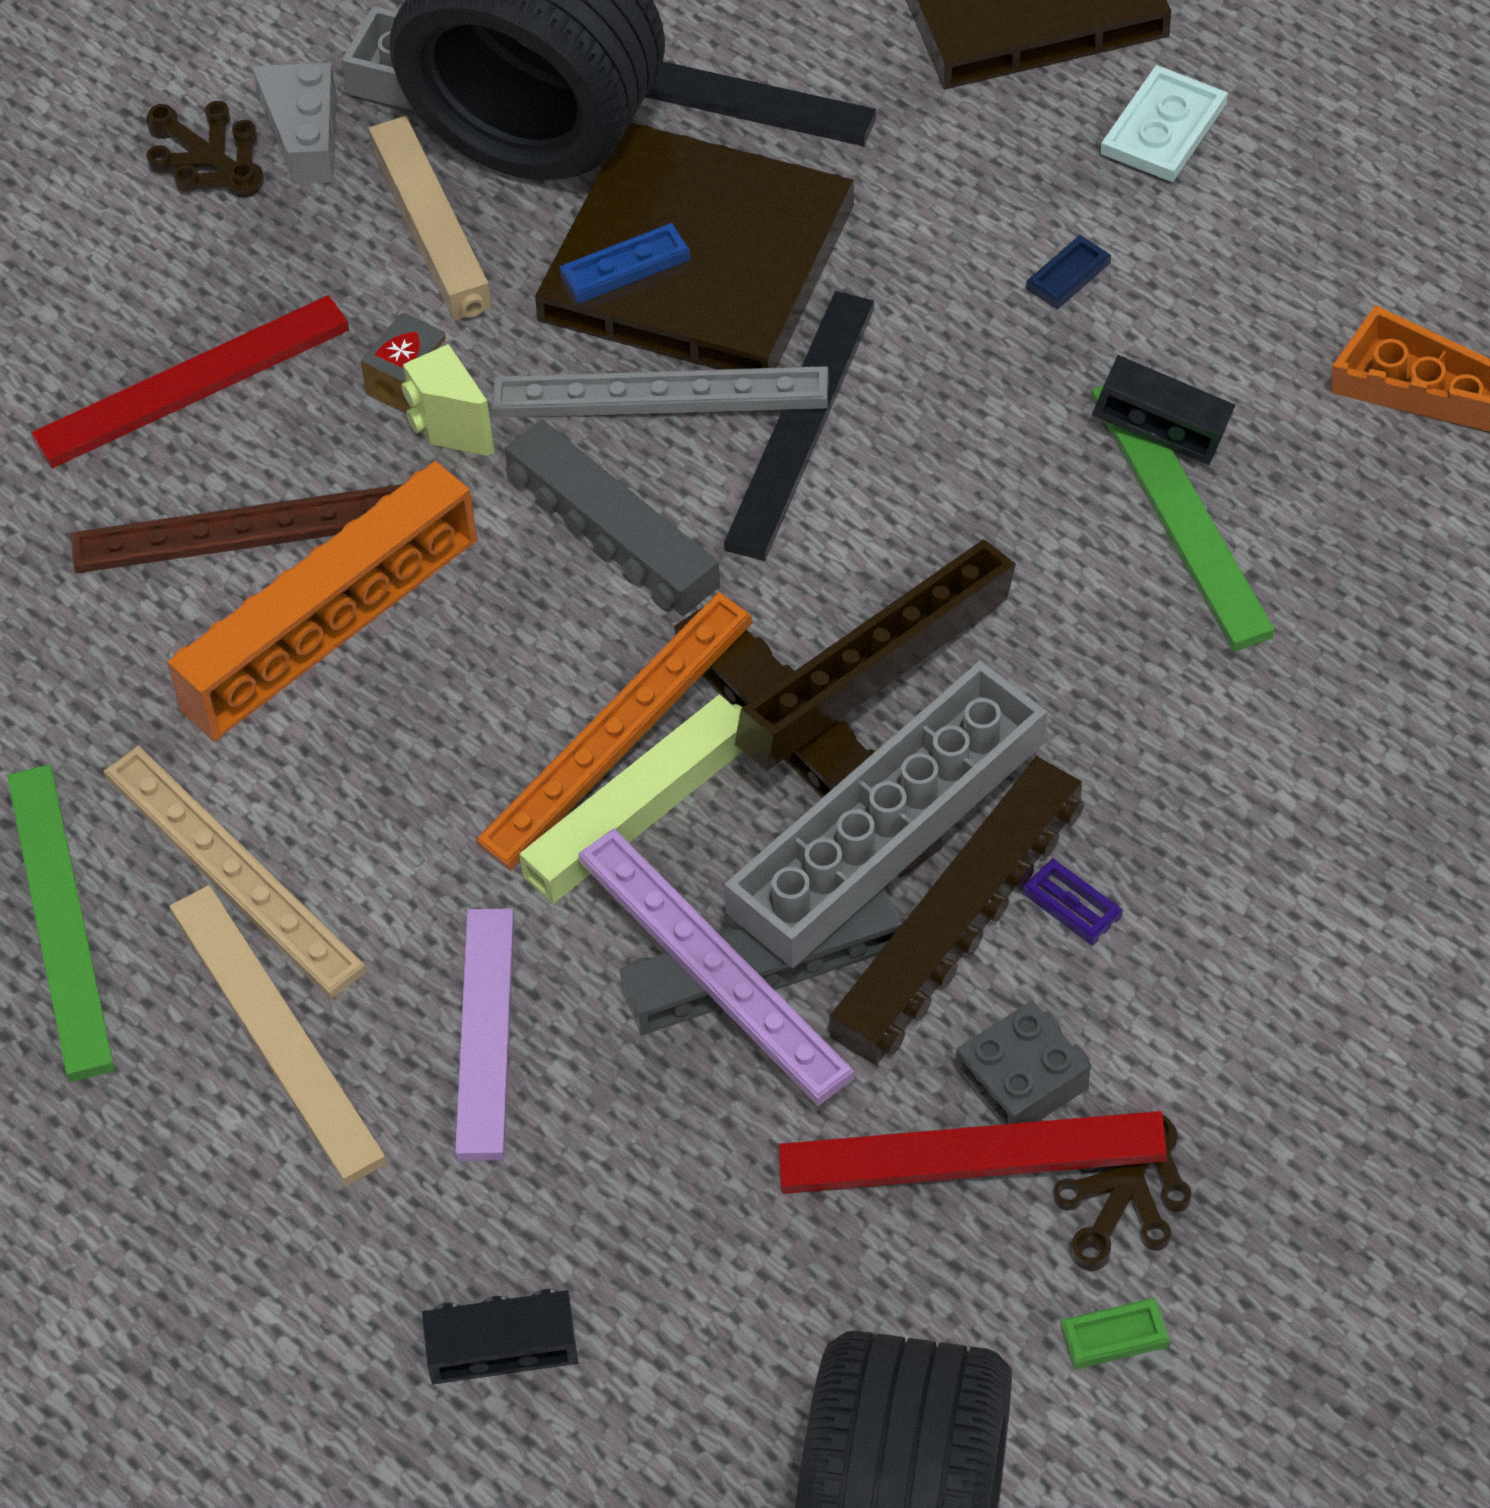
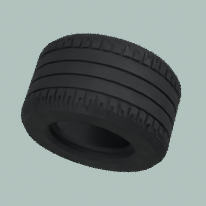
(528, 80)
(905, 1425)

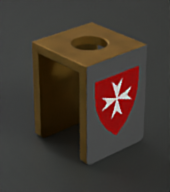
(383, 363)

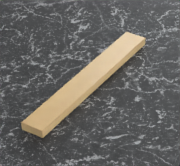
(235, 872)
(278, 1036)

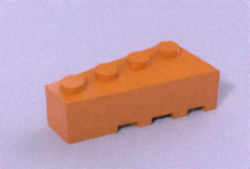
(1414, 371)

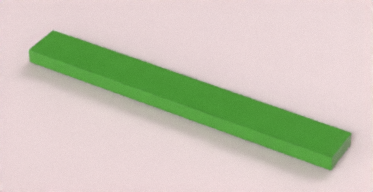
(1194, 538)
(60, 924)

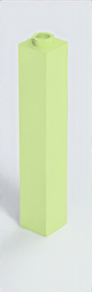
(635, 797)

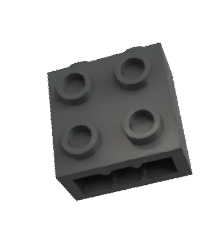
(1023, 1066)

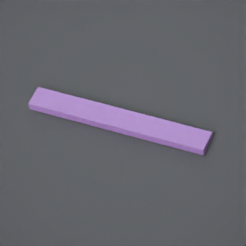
(717, 967)

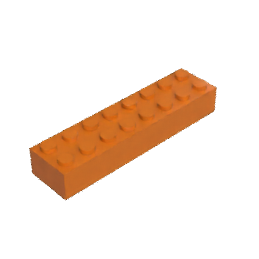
(323, 600)

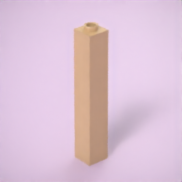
(430, 219)

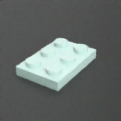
(1164, 123)

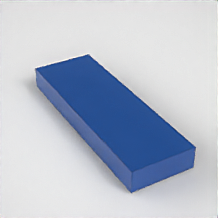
(624, 263)

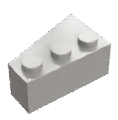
(301, 116)

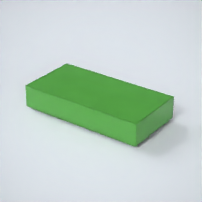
(1115, 1333)

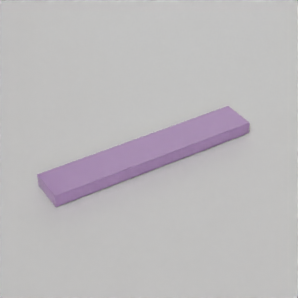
(485, 1035)

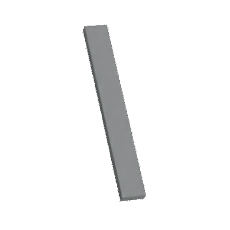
(660, 392)

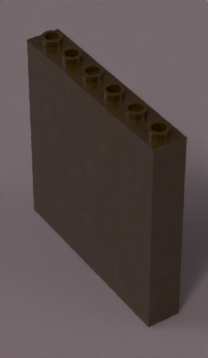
(1004, 37)
(753, 239)

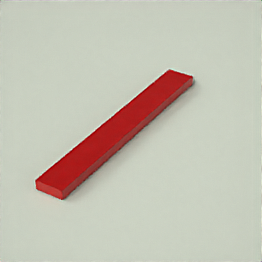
(189, 381)
(972, 1152)

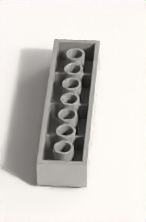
(885, 814)

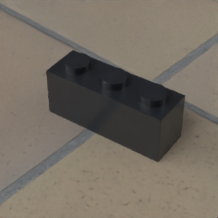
(1163, 409)
(499, 1336)

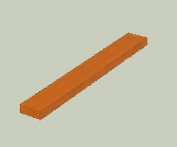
(615, 730)

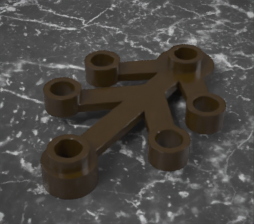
(239, 177)
(1125, 1184)

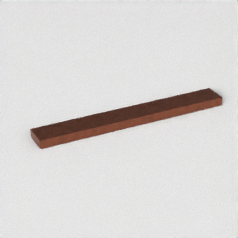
(221, 530)

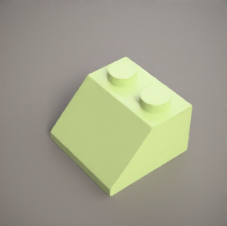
(447, 403)

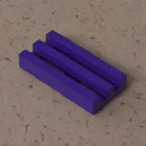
(1061, 913)

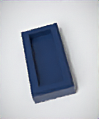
(1068, 272)

